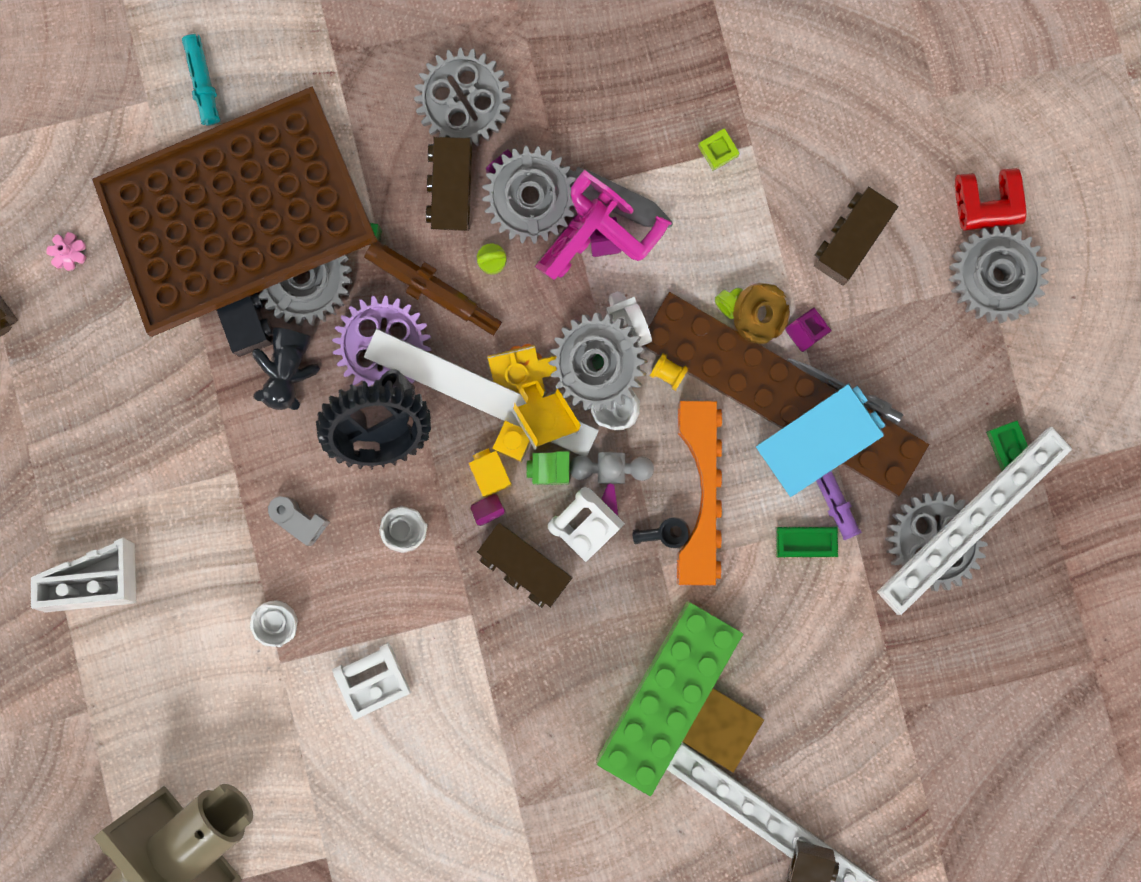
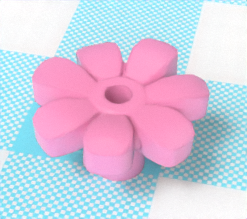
(66, 251)

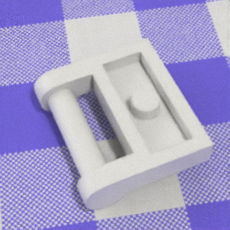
(592, 531)
(376, 690)

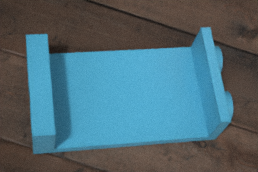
(821, 439)

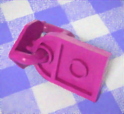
(593, 216)

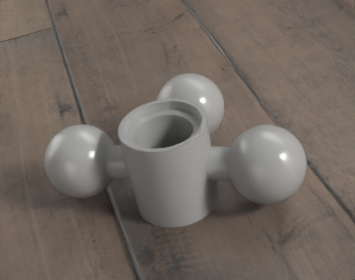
(611, 468)

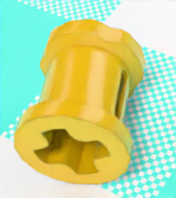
(669, 371)

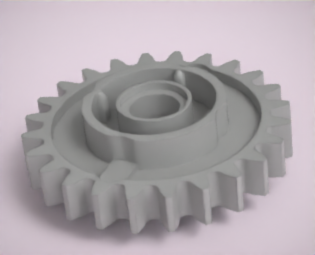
(506, 192)
(983, 290)
(312, 298)
(620, 362)

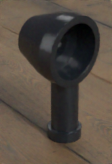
(664, 533)

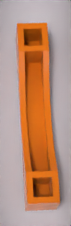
(698, 430)

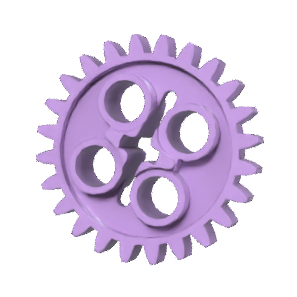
(354, 342)

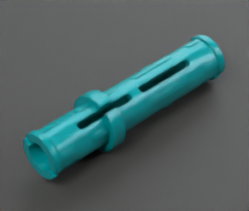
(202, 91)

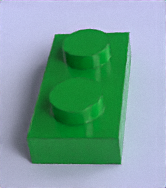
(1007, 442)

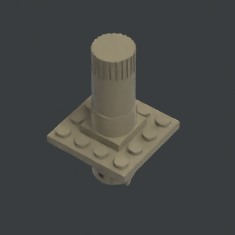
(176, 843)

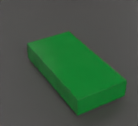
(806, 542)

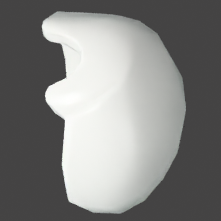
(619, 417)
(402, 529)
(274, 623)

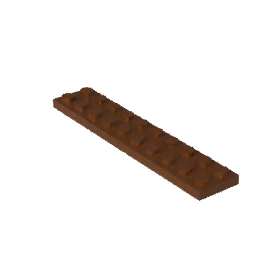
(770, 386)

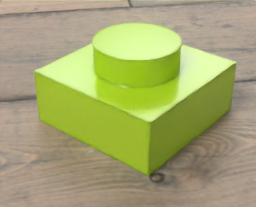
(718, 149)

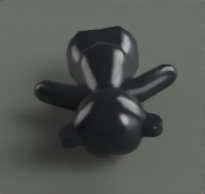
(283, 369)

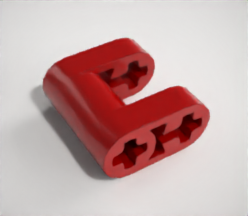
(987, 214)

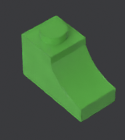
(549, 468)

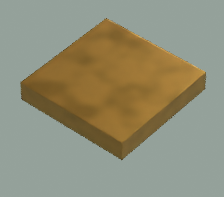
(723, 730)

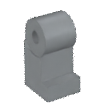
(290, 517)

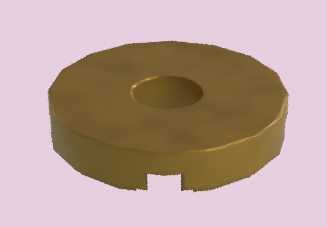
(747, 309)

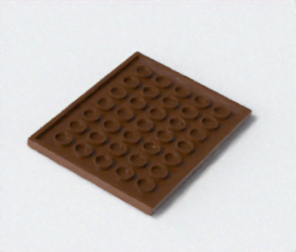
(232, 211)

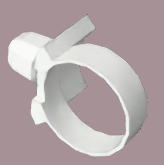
(632, 315)

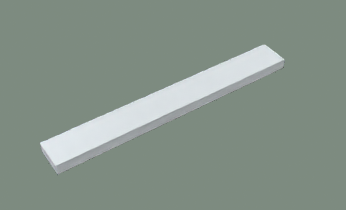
(462, 385)
(974, 521)
(752, 809)

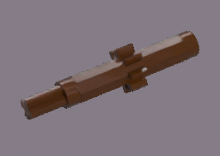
(423, 282)

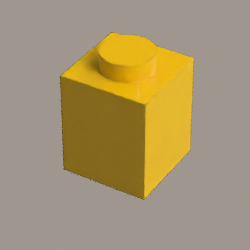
(512, 442)
(489, 472)

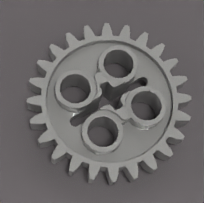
(486, 84)
(908, 539)

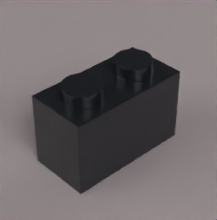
(245, 325)

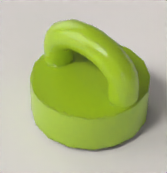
(491, 259)
(726, 301)

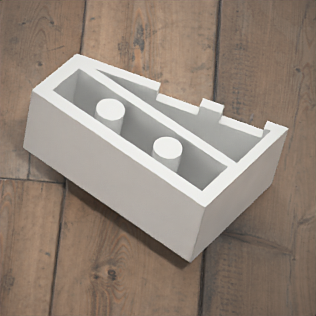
(91, 581)

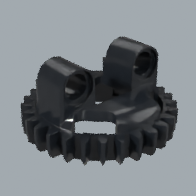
(344, 423)

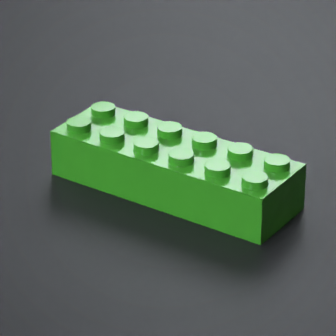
(668, 698)

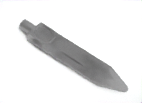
(644, 209)
(874, 403)

